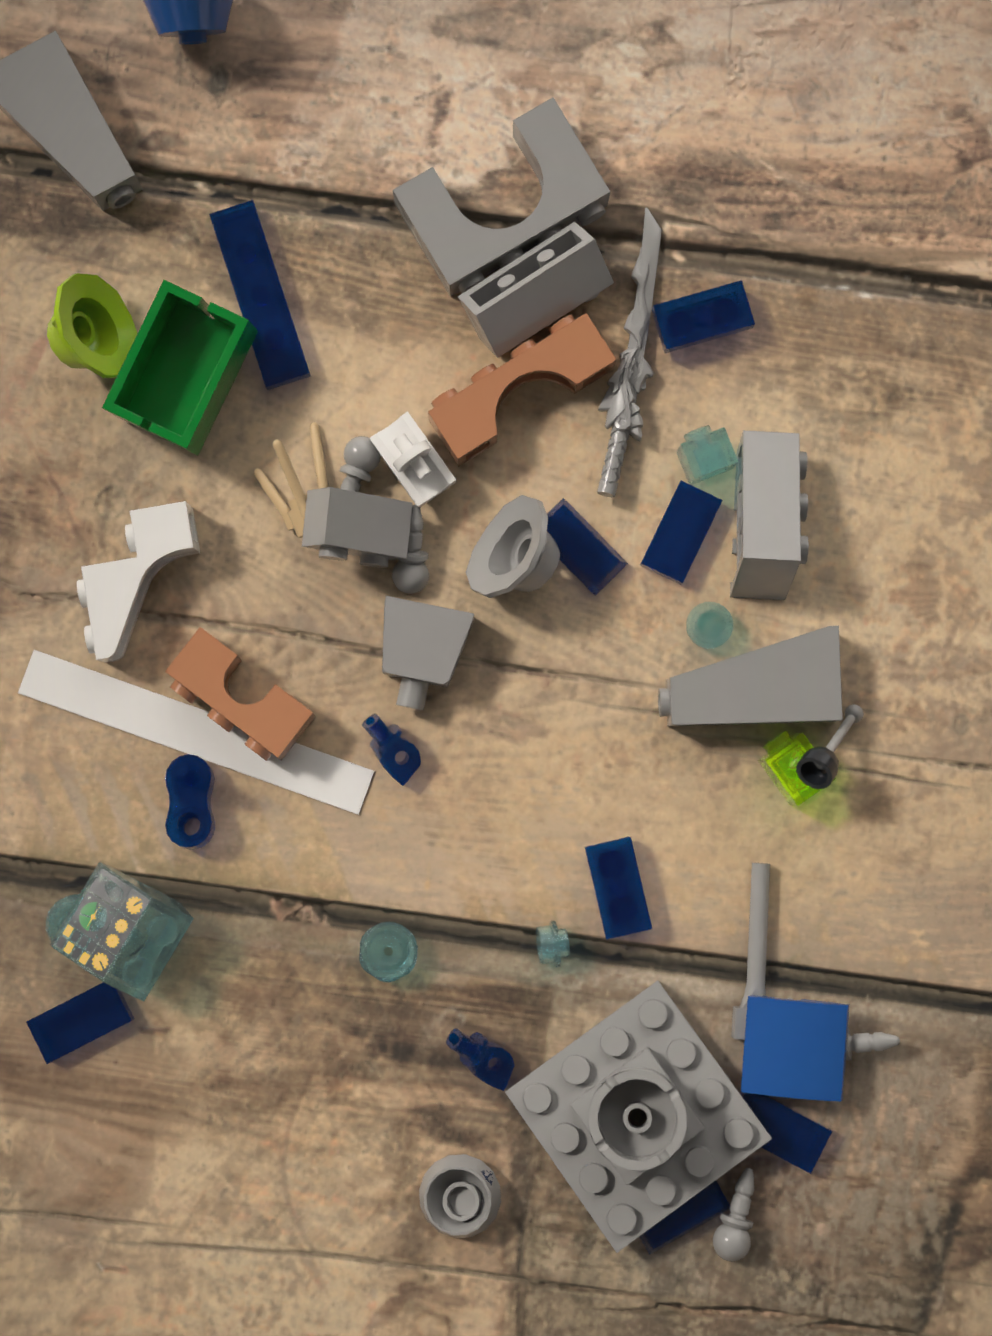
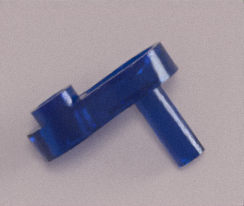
(190, 791)

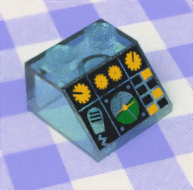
(122, 931)

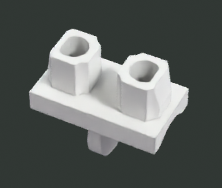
(413, 460)

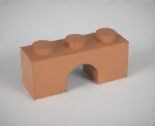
(205, 672)

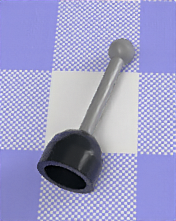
(819, 764)

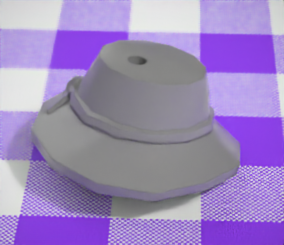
(514, 550)

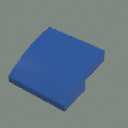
(795, 1048)

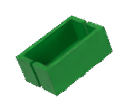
(180, 367)

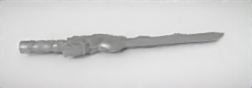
(633, 370)

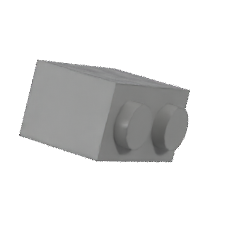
(356, 525)

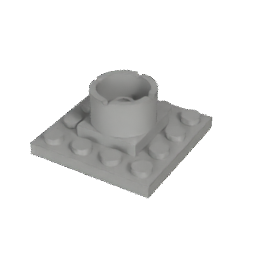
(646, 1061)

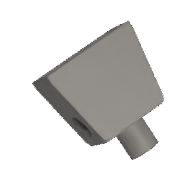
(422, 646)

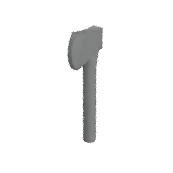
(756, 945)

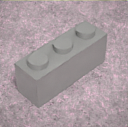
(536, 289)

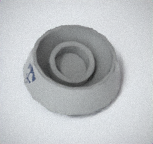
(471, 1205)

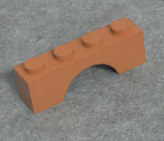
(570, 357)

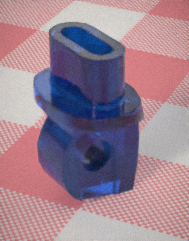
(387, 743)
(477, 1052)

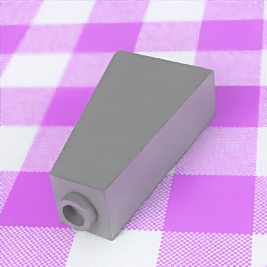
(57, 112)
(770, 685)

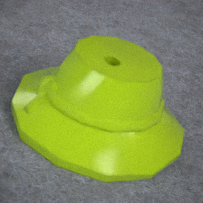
(91, 326)

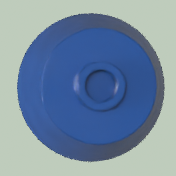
(189, 18)

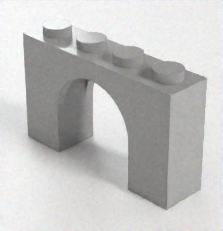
(468, 252)

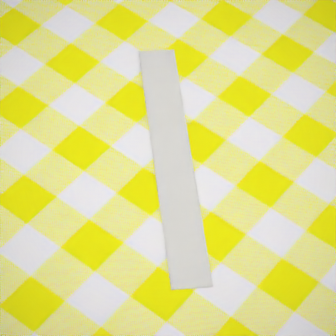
(191, 731)

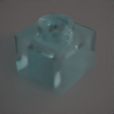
(706, 454)

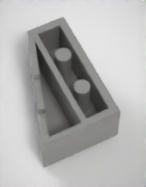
(769, 514)

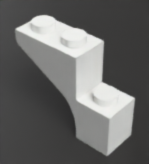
(118, 588)

